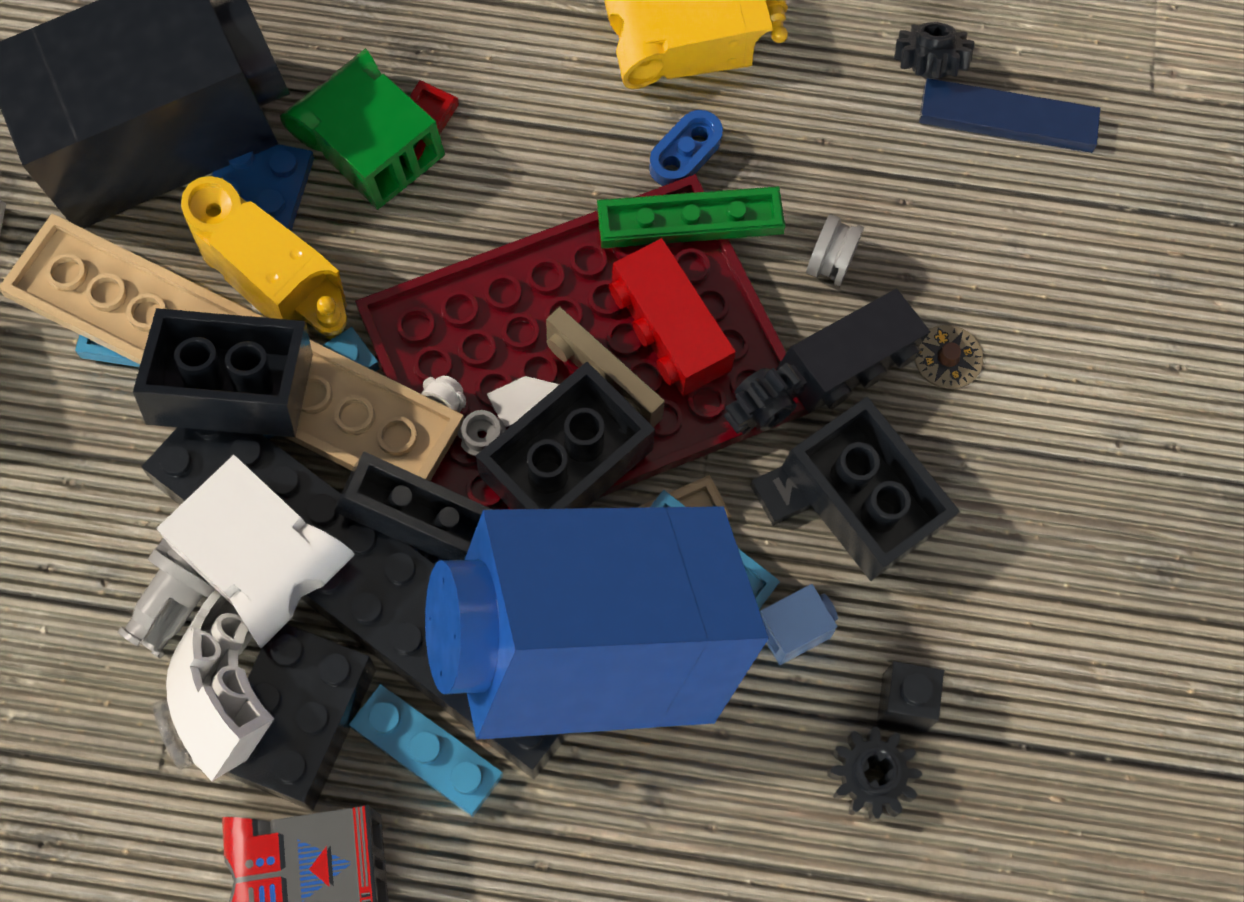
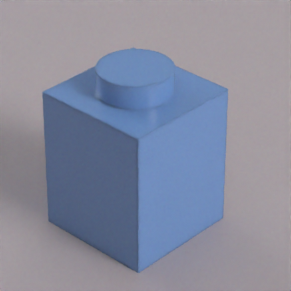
(799, 623)

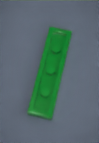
(690, 217)

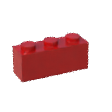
(671, 318)

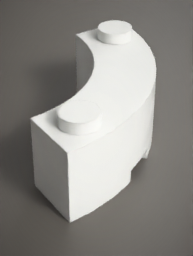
(211, 695)

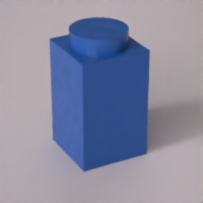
(593, 620)

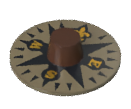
(949, 357)

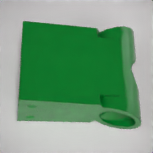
(366, 129)

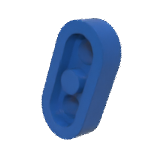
(682, 150)

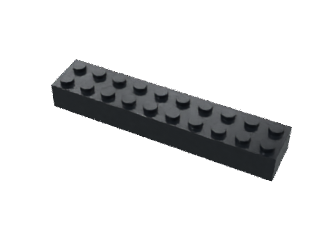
(372, 598)

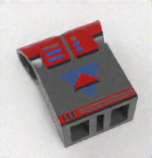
(307, 857)

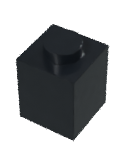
(910, 696)

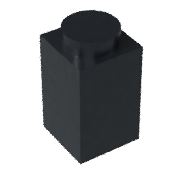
(136, 99)

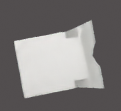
(252, 547)

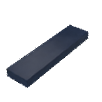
(1010, 115)

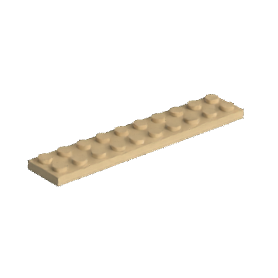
(113, 301)

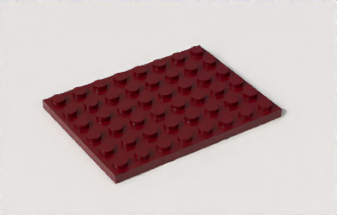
(488, 328)

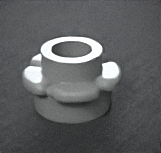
(476, 422)

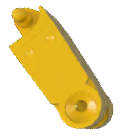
(690, 35)
(263, 257)

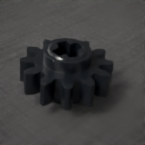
(934, 50)
(765, 399)
(879, 754)

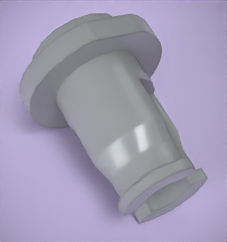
(165, 601)

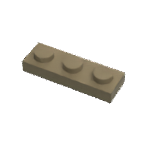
(571, 341)

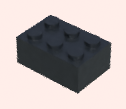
(224, 372)
(567, 446)
(869, 488)
(313, 696)

